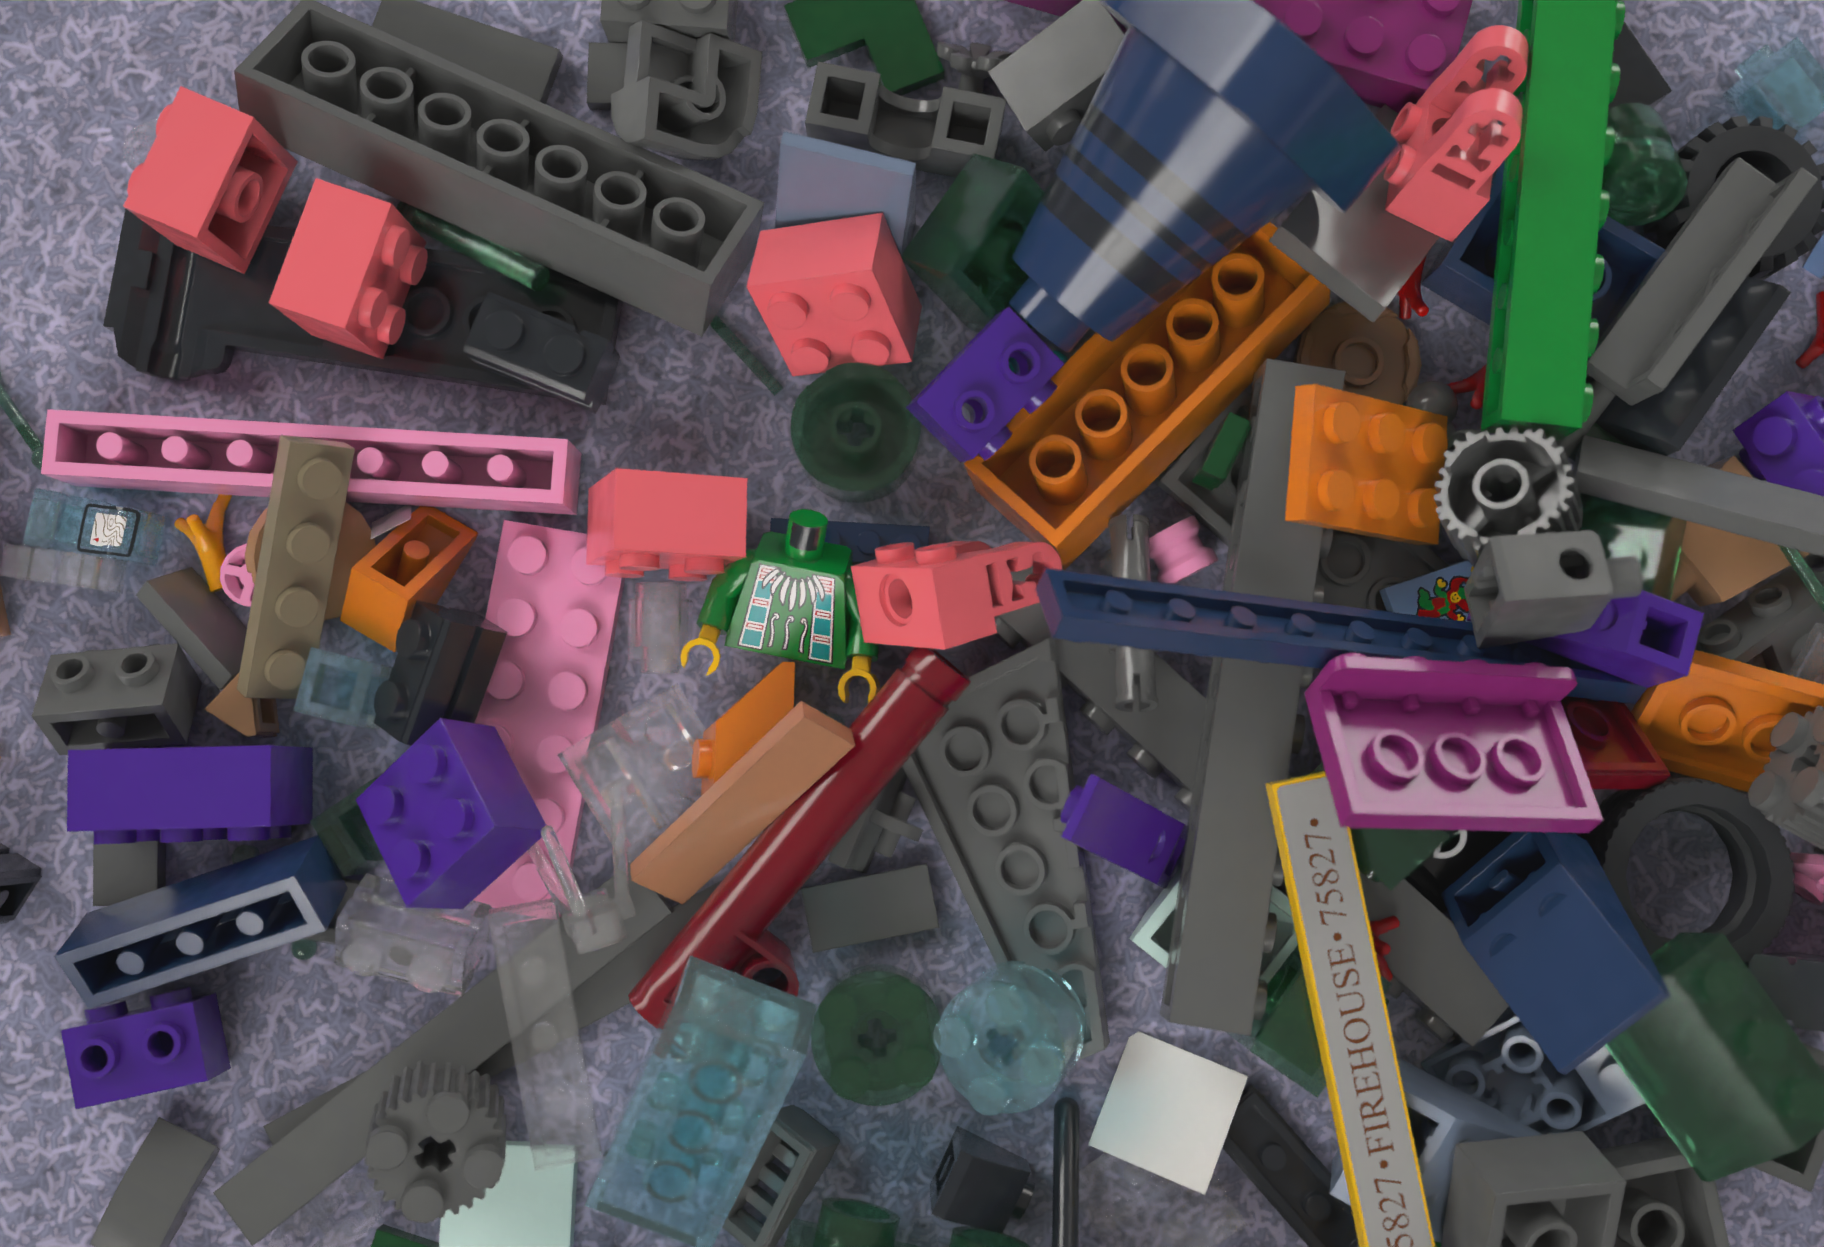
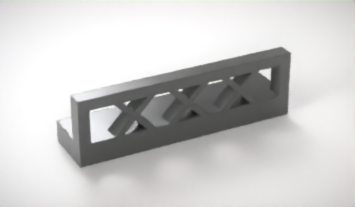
(1694, 280)

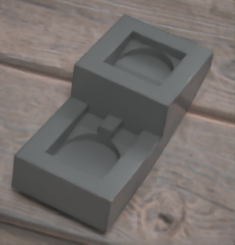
(156, 1189)

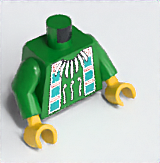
(791, 603)

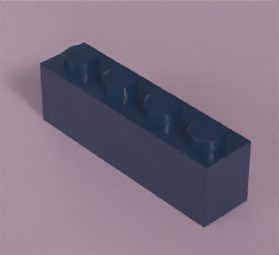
(203, 922)

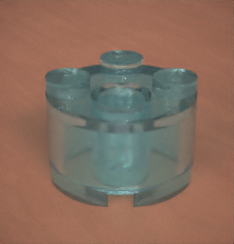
(983, 1057)

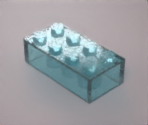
(701, 1103)

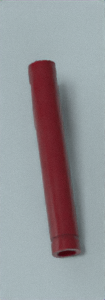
(735, 917)

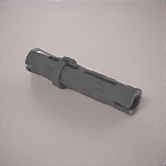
(1133, 666)

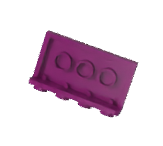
(1450, 745)

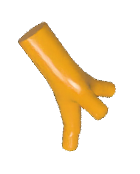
(208, 539)

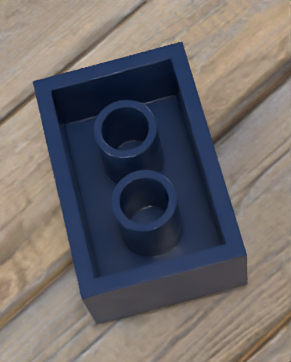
(1467, 265)

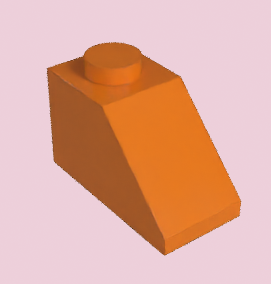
(404, 567)
(743, 725)

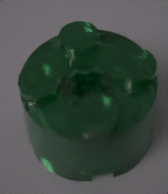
(831, 407)
(854, 1064)

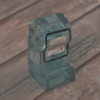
(93, 528)

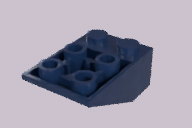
(1555, 943)

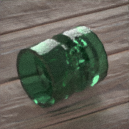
(1644, 168)

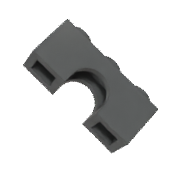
(936, 134)

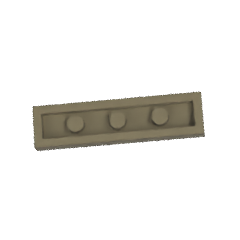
(294, 565)

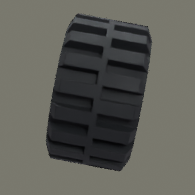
(1771, 153)

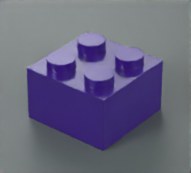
(450, 815)

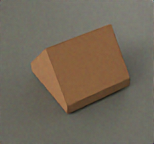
(247, 715)

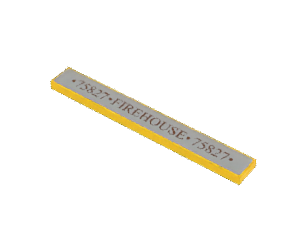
(1349, 1015)

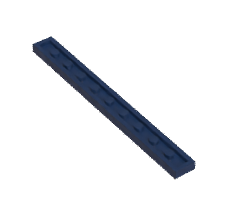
(1277, 629)

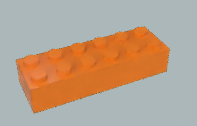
(1145, 397)

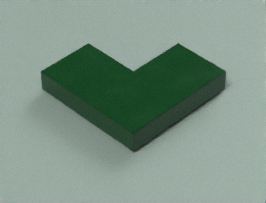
(887, 29)

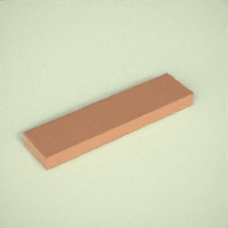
(742, 803)

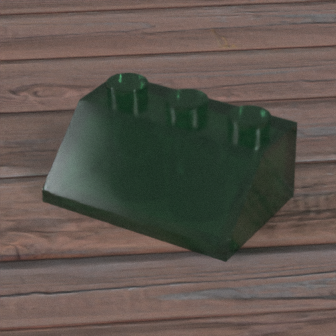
(1721, 1062)

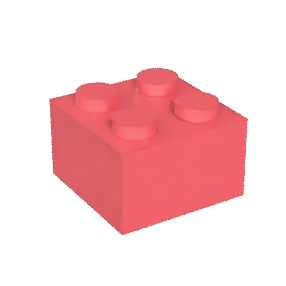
(210, 179)
(350, 269)
(835, 294)
(666, 522)

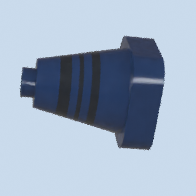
(1183, 156)

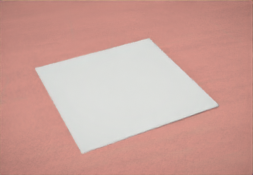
(1168, 1111)

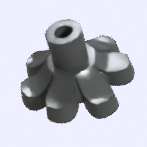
(971, 63)

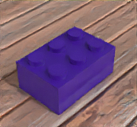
(189, 793)

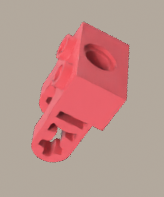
(1454, 135)
(945, 590)

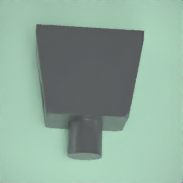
(1544, 586)

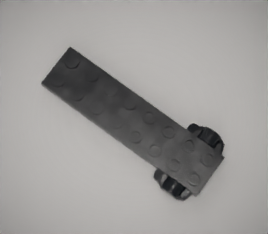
(189, 314)

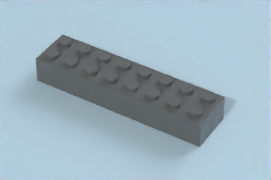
(500, 164)

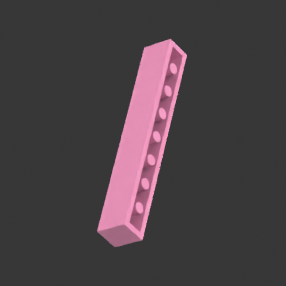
(242, 455)

